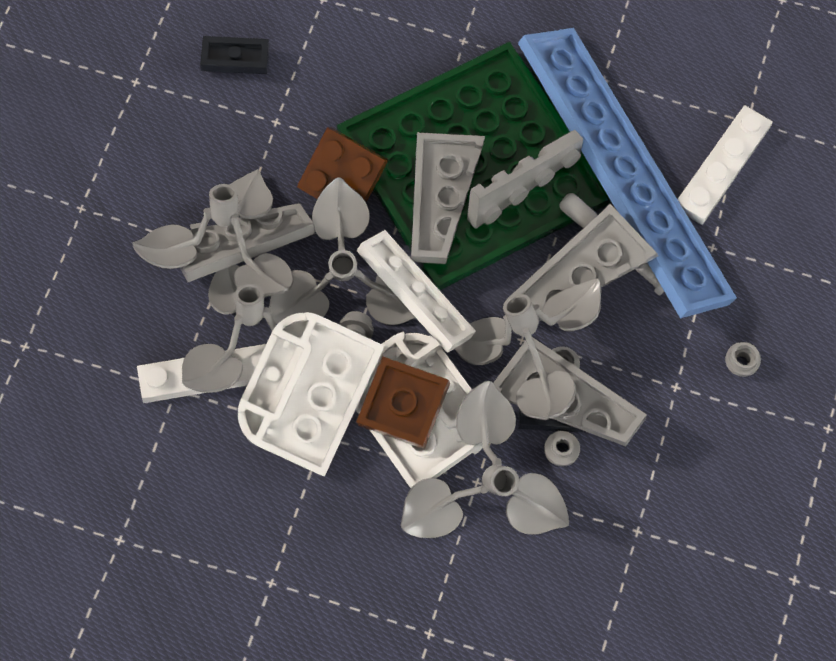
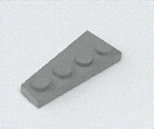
(441, 187)
(221, 248)
(600, 250)

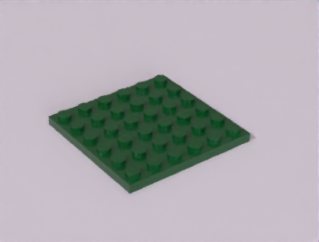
(479, 98)

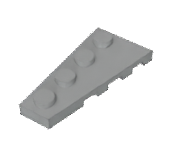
(488, 202)
(594, 405)

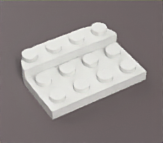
(306, 389)
(444, 444)

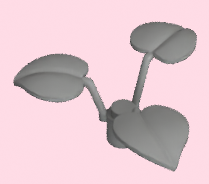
(246, 197)
(338, 214)
(570, 308)
(208, 366)
(536, 502)

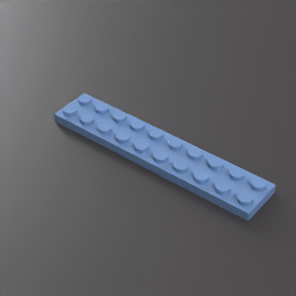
(627, 171)

